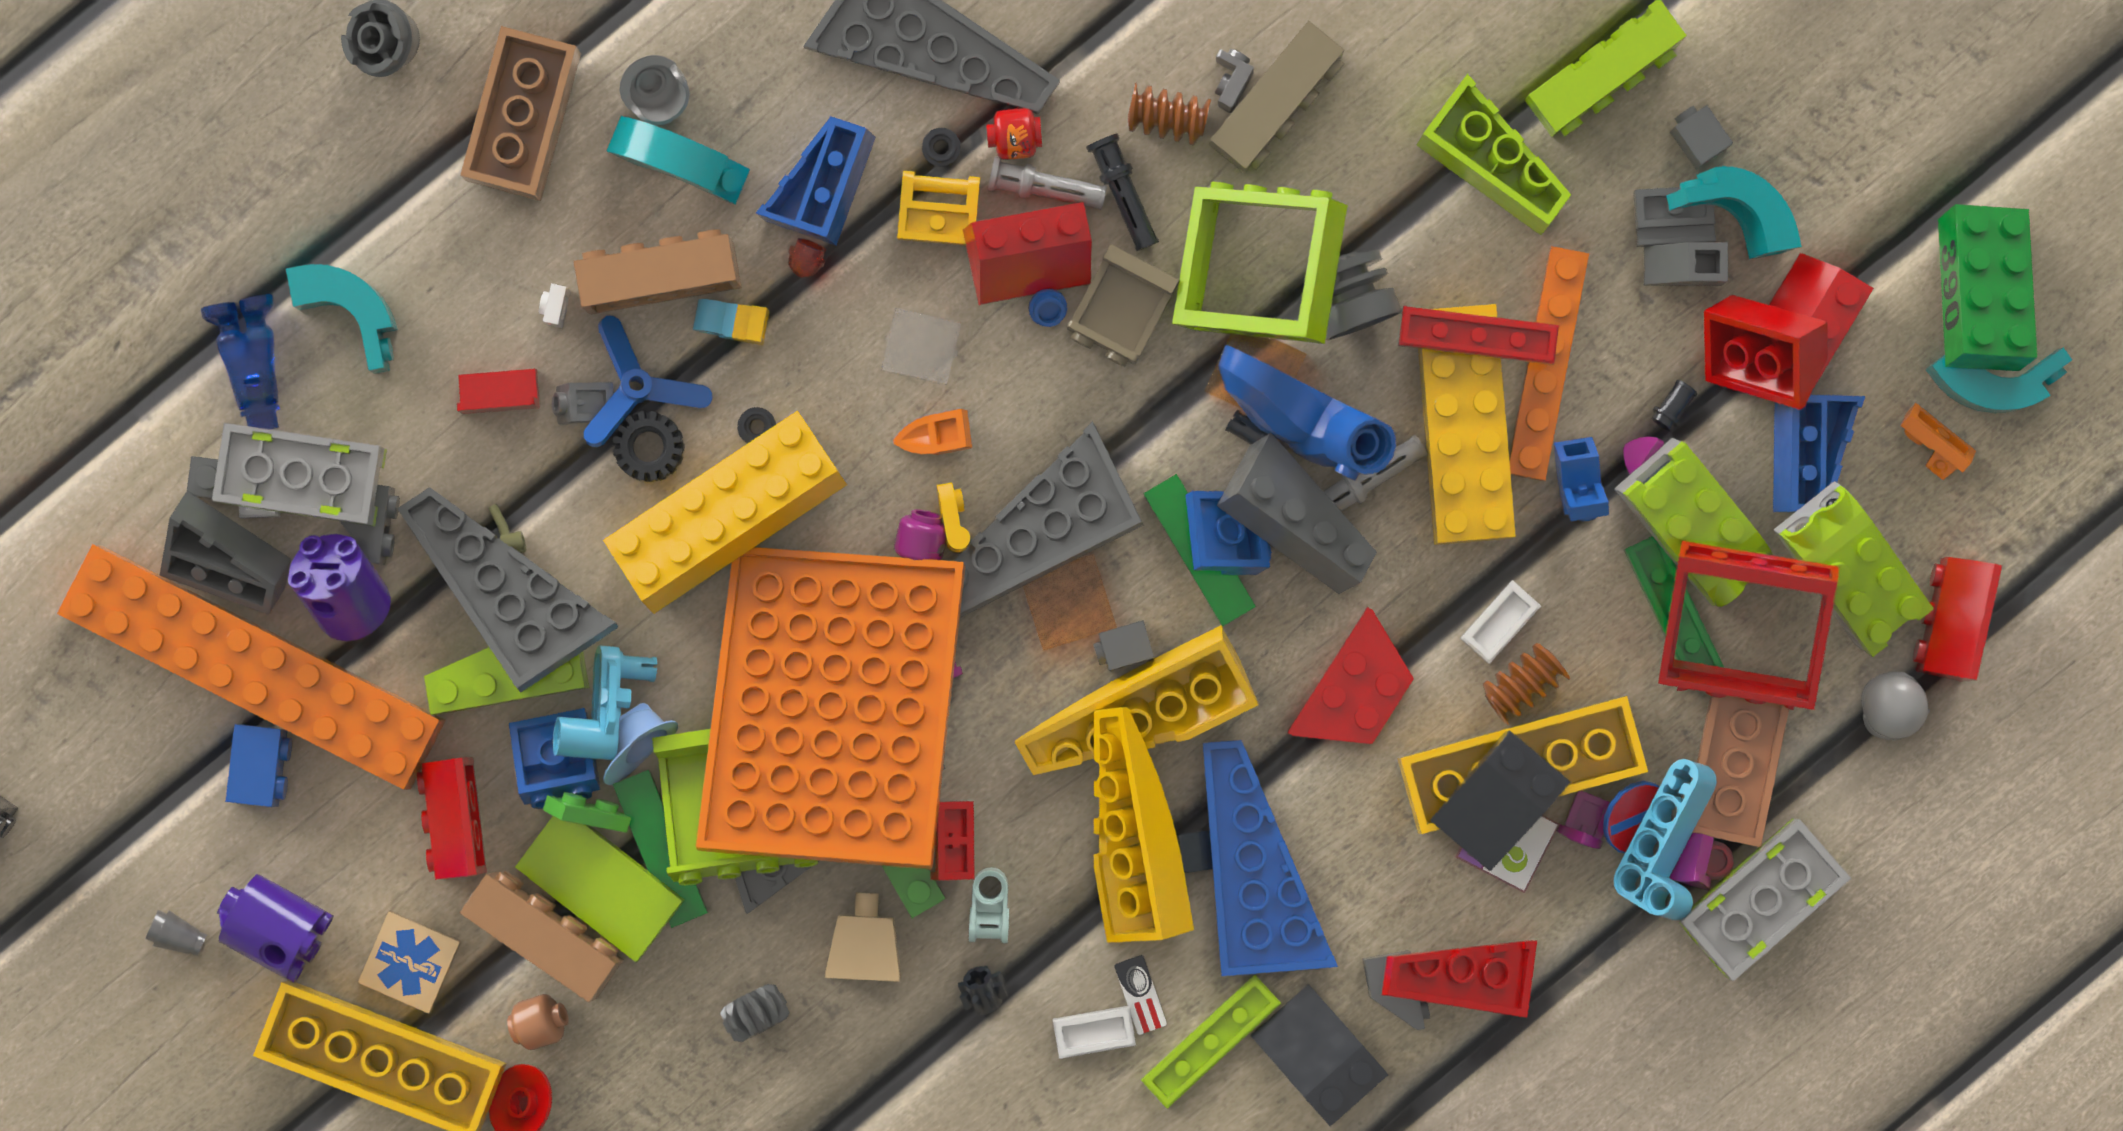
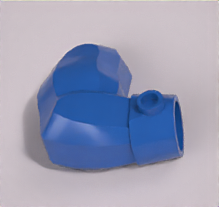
(1306, 418)

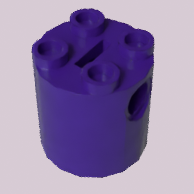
(339, 586)
(272, 926)

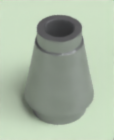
(175, 934)

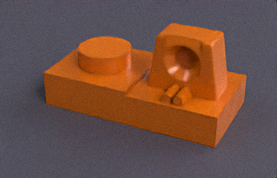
(1949, 449)

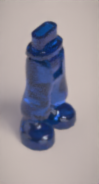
(248, 357)

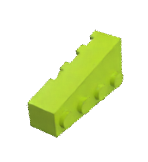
(1607, 69)
(1493, 158)
(484, 682)

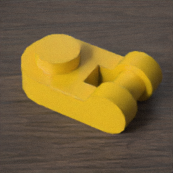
(950, 504)

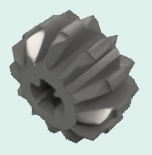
(754, 1012)

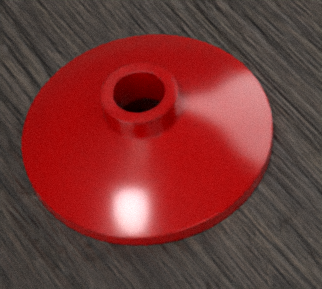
(521, 1100)

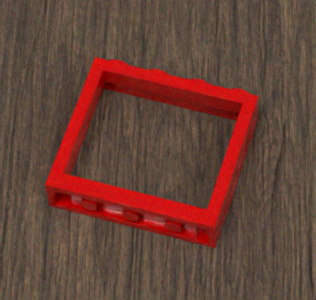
(1756, 569)

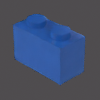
(258, 766)

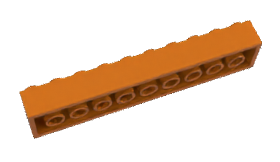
(251, 667)

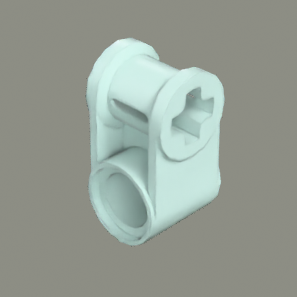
(989, 909)

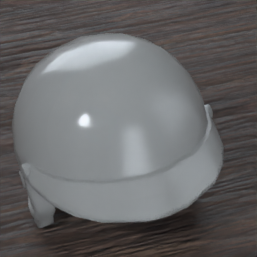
(654, 89)
(1894, 706)

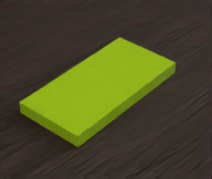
(600, 885)

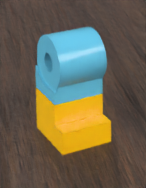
(731, 321)

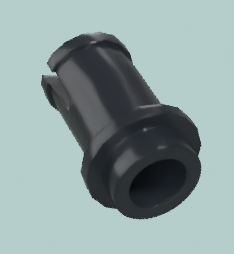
(1674, 405)
(1244, 429)

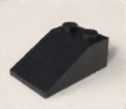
(1500, 800)
(1319, 1055)

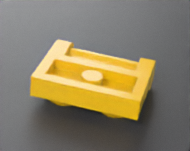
(936, 221)

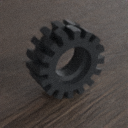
(625, 440)

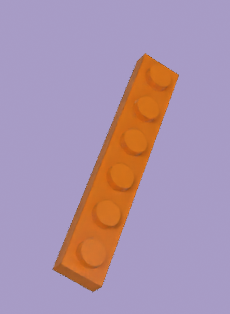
(1545, 382)

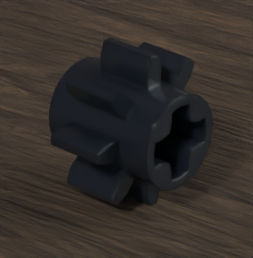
(982, 990)

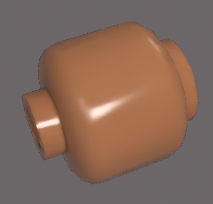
(537, 1022)

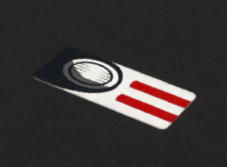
(1140, 994)

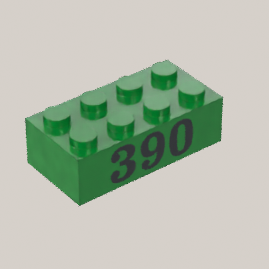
(1987, 288)

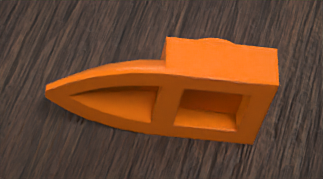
(936, 433)

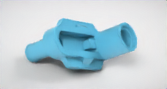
(600, 735)

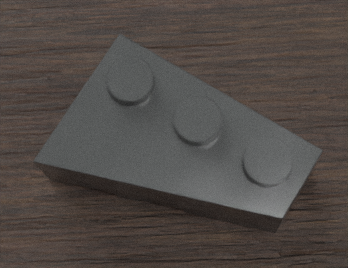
(222, 557)

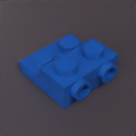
(1221, 540)
(542, 772)

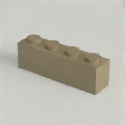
(1276, 98)

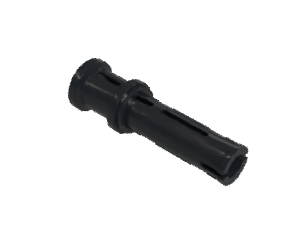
(1117, 175)

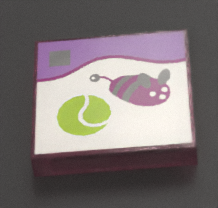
(1523, 859)

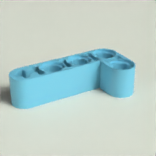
(1672, 840)

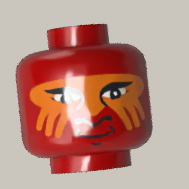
(1015, 133)

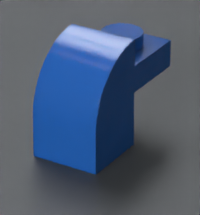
(1580, 479)

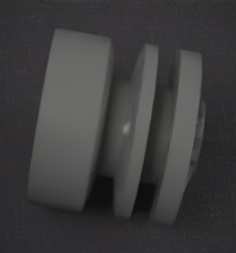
(1355, 299)

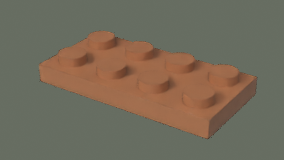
(1744, 751)

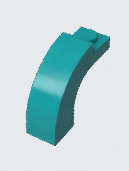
(678, 157)
(1752, 200)
(328, 285)
(1998, 394)

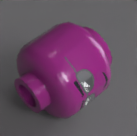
(920, 536)

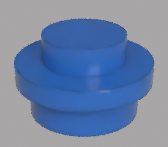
(1047, 307)

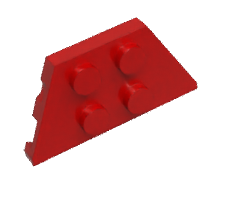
(1356, 688)

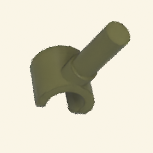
(513, 539)

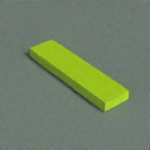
(1210, 1041)

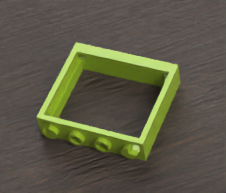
(1319, 275)

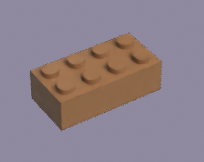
(520, 113)
(657, 273)
(541, 935)

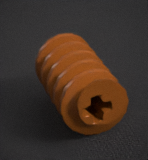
(1167, 114)
(1523, 682)

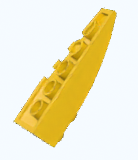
(1167, 697)
(1139, 853)

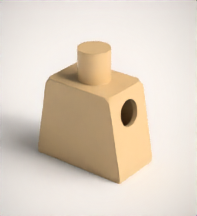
(864, 944)

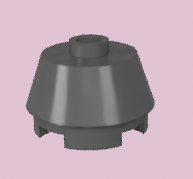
(380, 38)

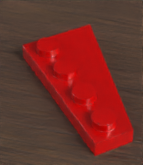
(1474, 977)

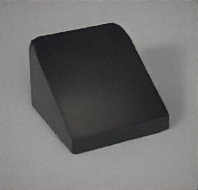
(1195, 851)

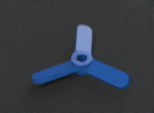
(625, 398)

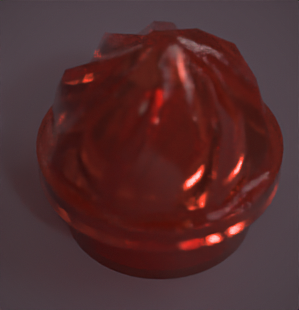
(806, 257)

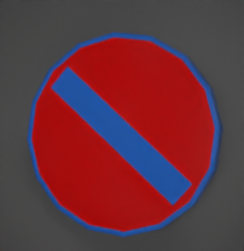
(1627, 812)

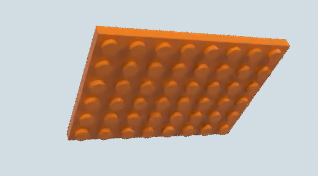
(831, 707)

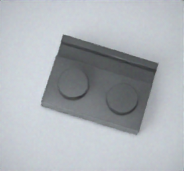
(1663, 226)

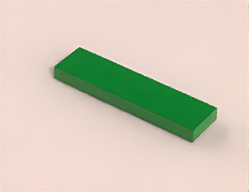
(1657, 578)
(1223, 592)
(645, 808)

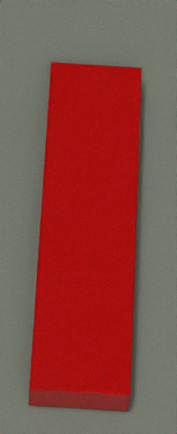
(1478, 335)

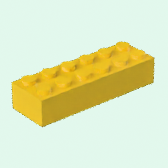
(1466, 443)
(724, 512)
(1583, 745)
(379, 1059)

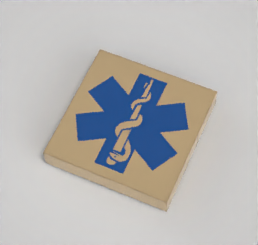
(409, 962)

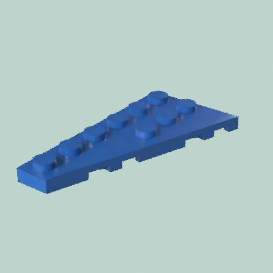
(1259, 896)

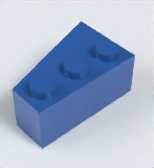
(822, 183)
(1810, 447)

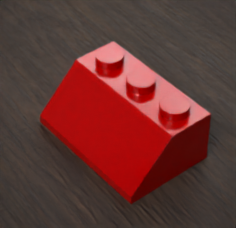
(1029, 252)
(1824, 294)
(1764, 350)
(1960, 618)
(452, 818)

